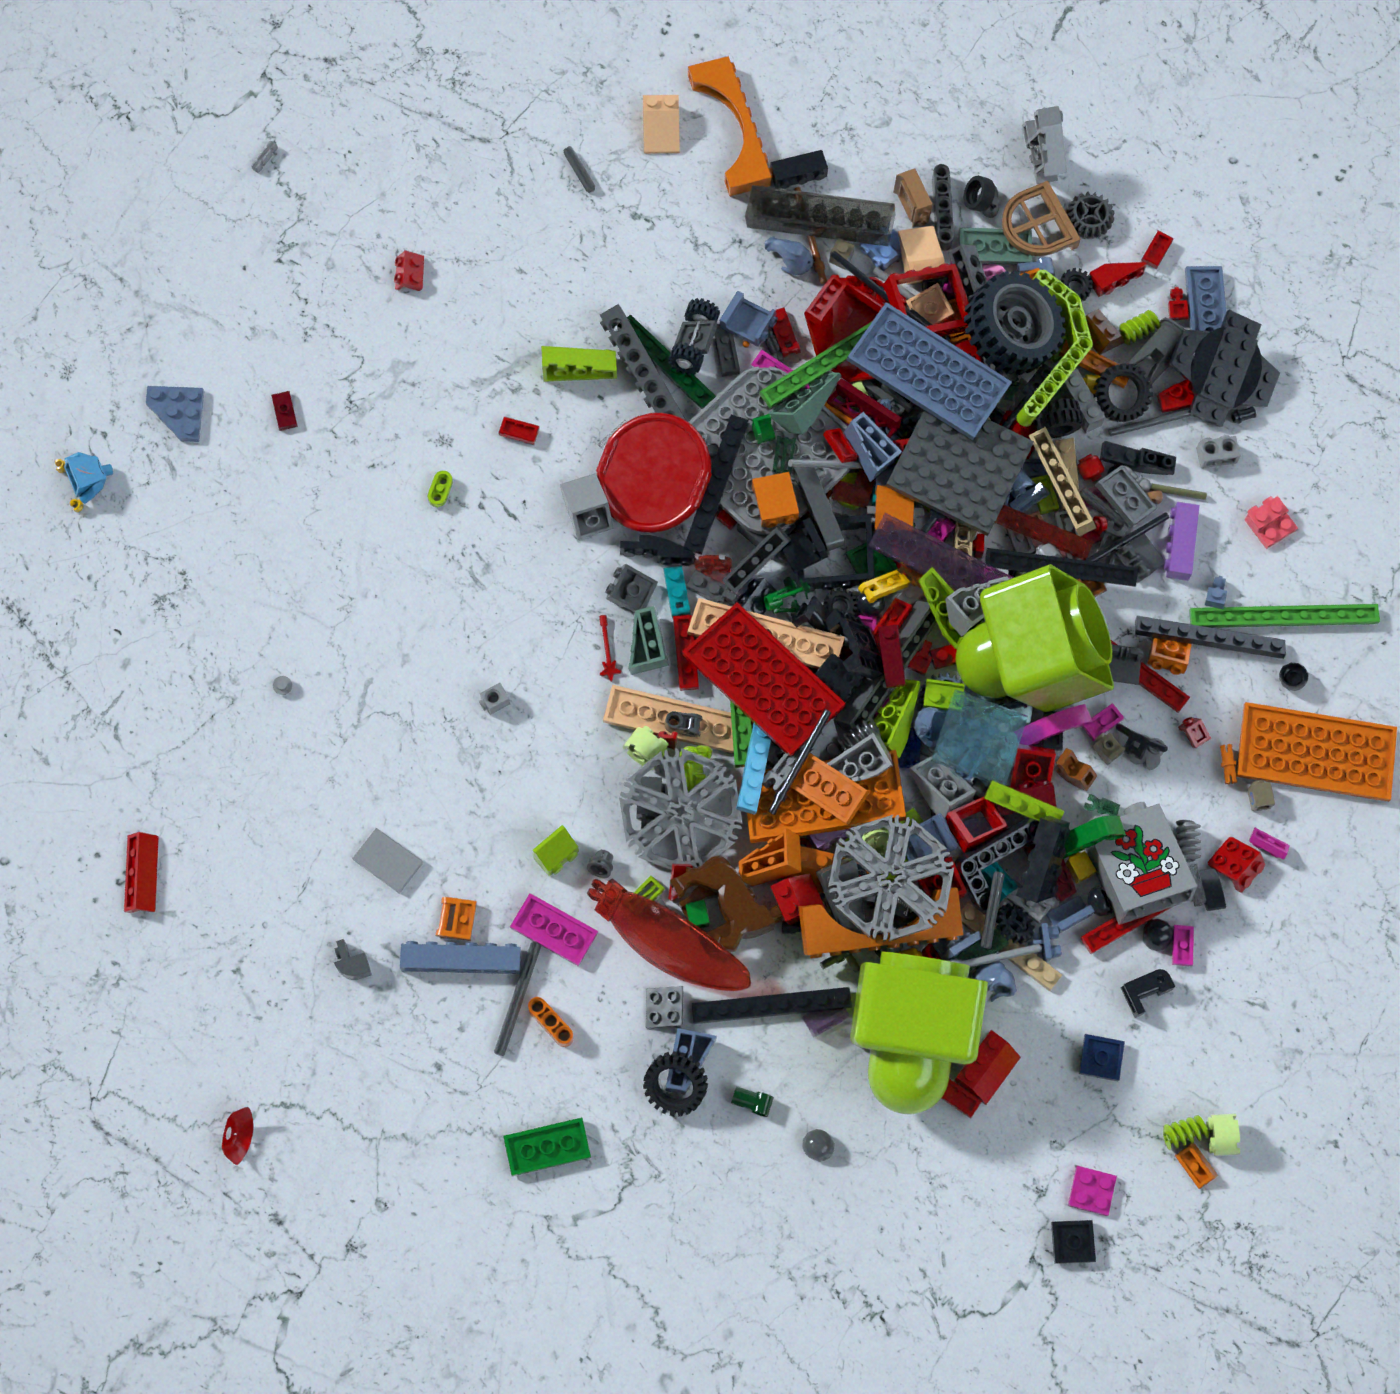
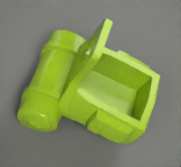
(693, 770)

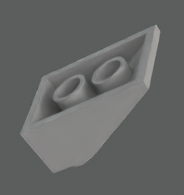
(941, 786)

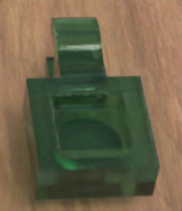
(1103, 805)

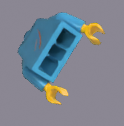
(85, 476)

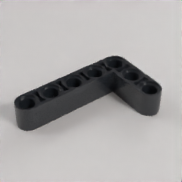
(992, 855)

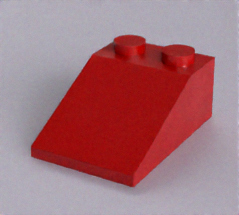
(1032, 765)

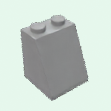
(587, 506)

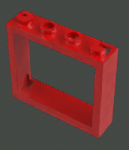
(951, 271)

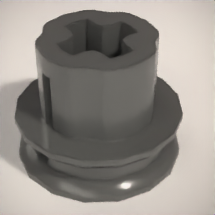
(596, 863)

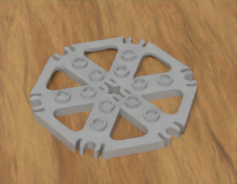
(678, 792)
(908, 871)

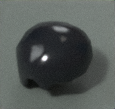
(870, 609)
(1293, 676)
(1099, 902)
(1157, 934)

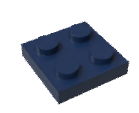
(1101, 1057)

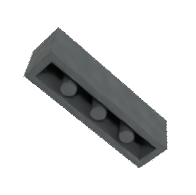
(756, 559)

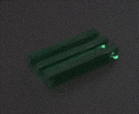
(786, 441)

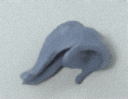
(794, 255)
(998, 978)

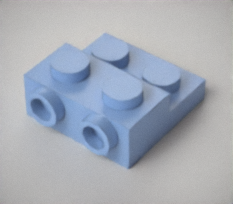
(883, 255)

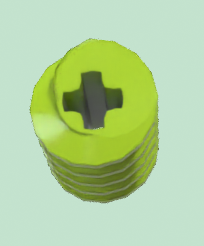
(1142, 324)
(1184, 1130)

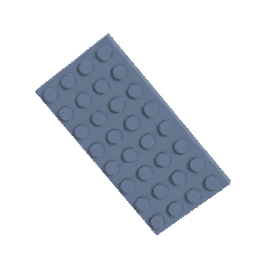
(929, 371)

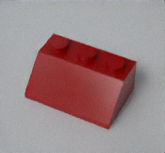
(990, 1069)

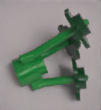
(775, 600)

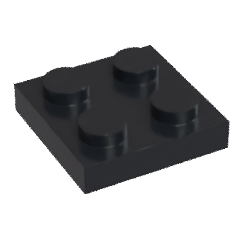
(1073, 1241)

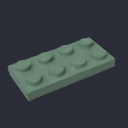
(994, 246)

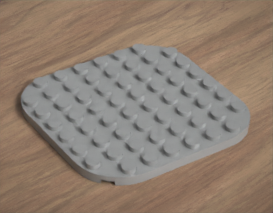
(757, 460)

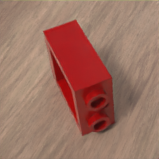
(961, 833)

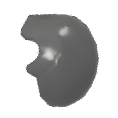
(818, 1145)

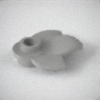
(1150, 758)

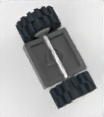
(694, 336)

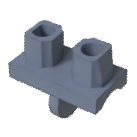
(1046, 933)

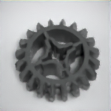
(1087, 206)

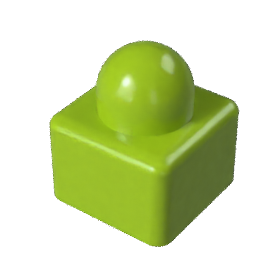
(1038, 642)
(916, 1022)

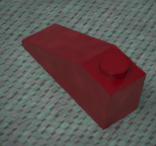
(892, 656)

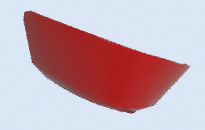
(238, 1145)

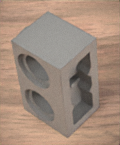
(1220, 455)

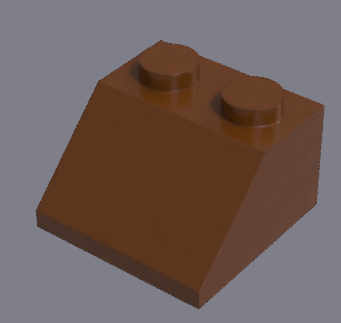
(1102, 332)

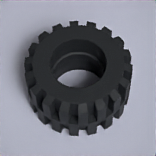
(1060, 417)

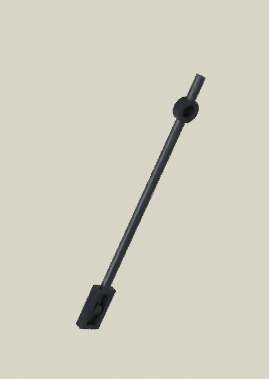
(1028, 391)

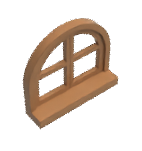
(1057, 213)

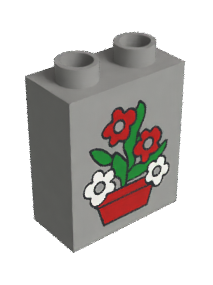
(1144, 867)

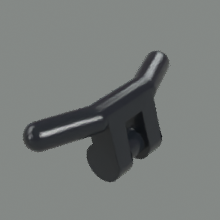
(1144, 742)

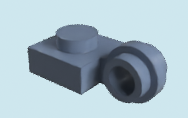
(1216, 595)

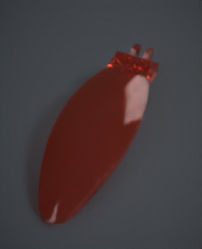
(668, 939)

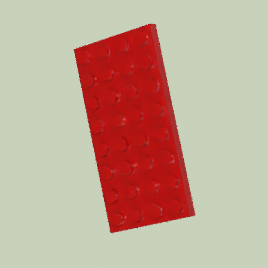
(762, 678)

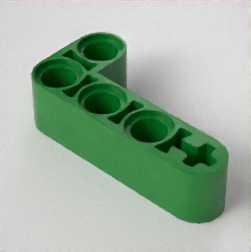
(1094, 832)

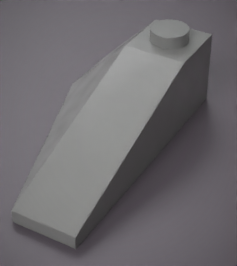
(965, 606)
(863, 759)

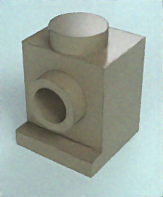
(1108, 754)

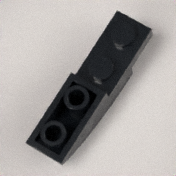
(1140, 460)
(665, 550)

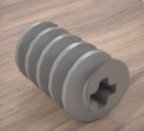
(1187, 840)

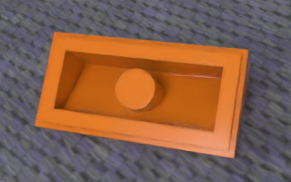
(1196, 1165)

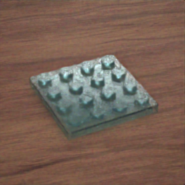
(979, 738)

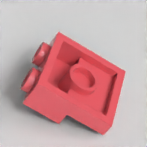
(1270, 521)

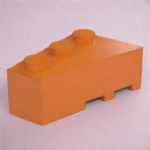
(773, 861)

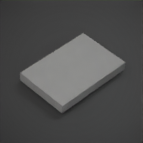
(387, 860)

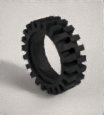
(1141, 384)
(689, 1068)

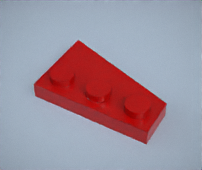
(1176, 397)

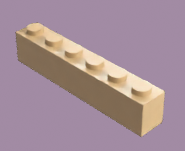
(1062, 481)

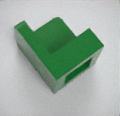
(763, 429)
(698, 913)

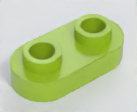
(440, 490)

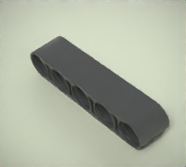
(943, 199)
(818, 507)

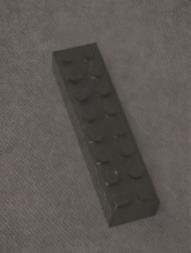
(820, 215)

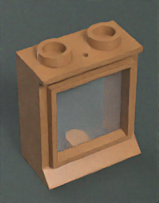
(913, 197)

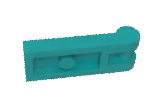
(676, 590)

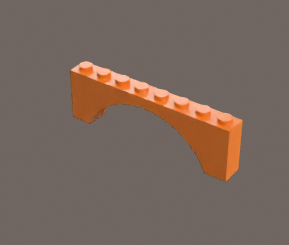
(719, 81)
(825, 935)

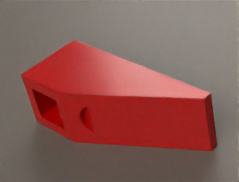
(1112, 275)

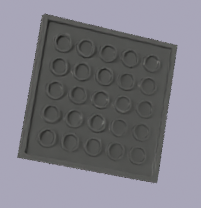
(958, 474)

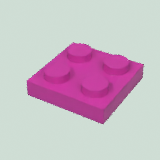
(1092, 1190)

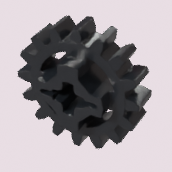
(1014, 923)

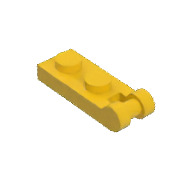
(883, 585)

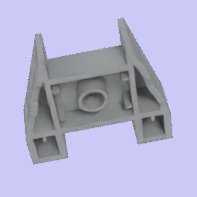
(1046, 144)

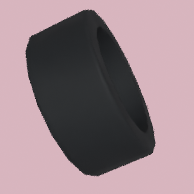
(971, 193)

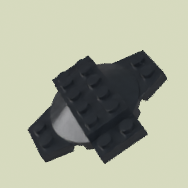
(1224, 368)

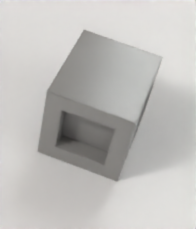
(497, 691)

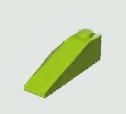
(936, 592)
(897, 715)

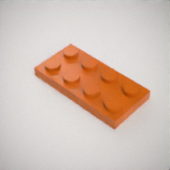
(829, 789)

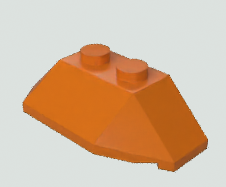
(812, 861)

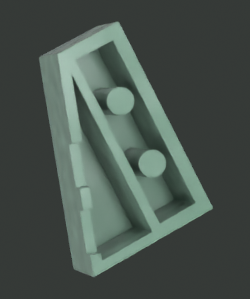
(647, 642)

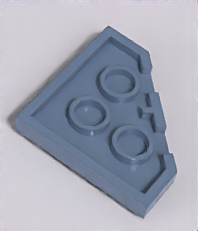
(178, 409)

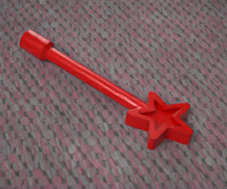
(609, 668)

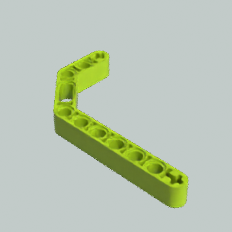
(1078, 341)

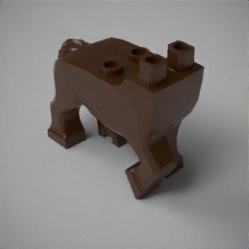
(736, 903)

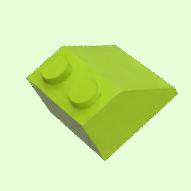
(555, 851)

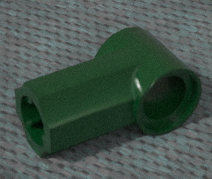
(757, 1102)

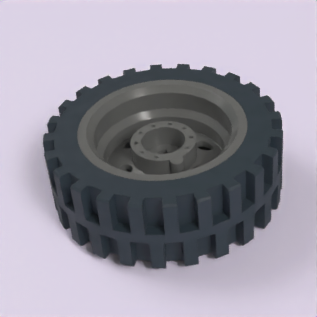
(1014, 322)

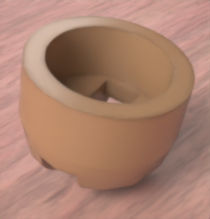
(1155, 496)

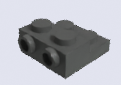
(630, 588)

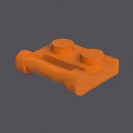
(462, 921)

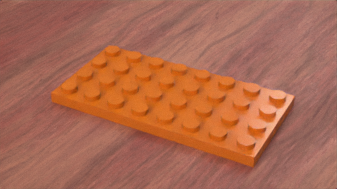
(1317, 751)
(808, 818)

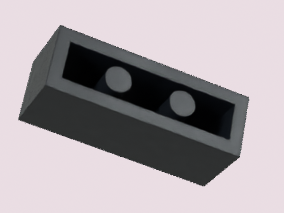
(799, 169)

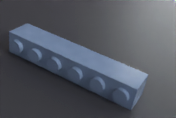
(460, 958)

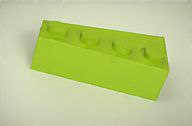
(577, 364)

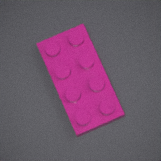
(554, 929)

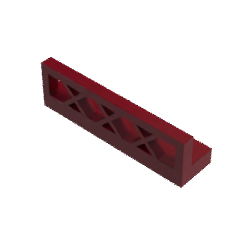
(872, 408)

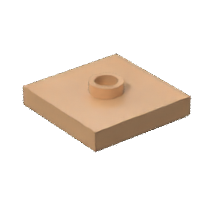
(932, 305)

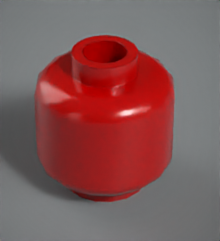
(1090, 467)

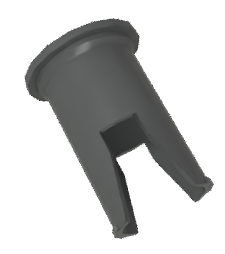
(1159, 348)

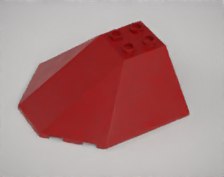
(838, 312)

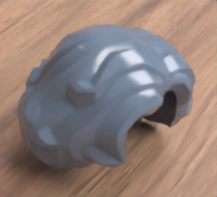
(929, 725)

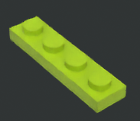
(1021, 802)

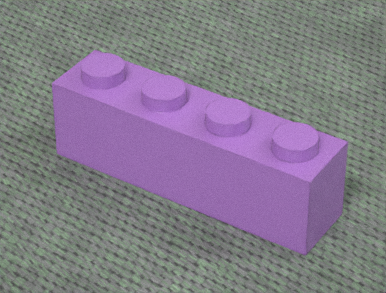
(1182, 541)

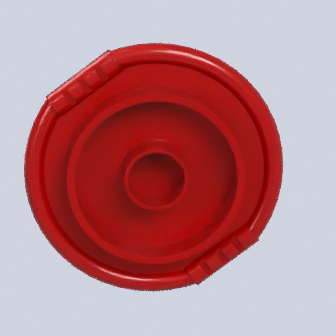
(654, 472)

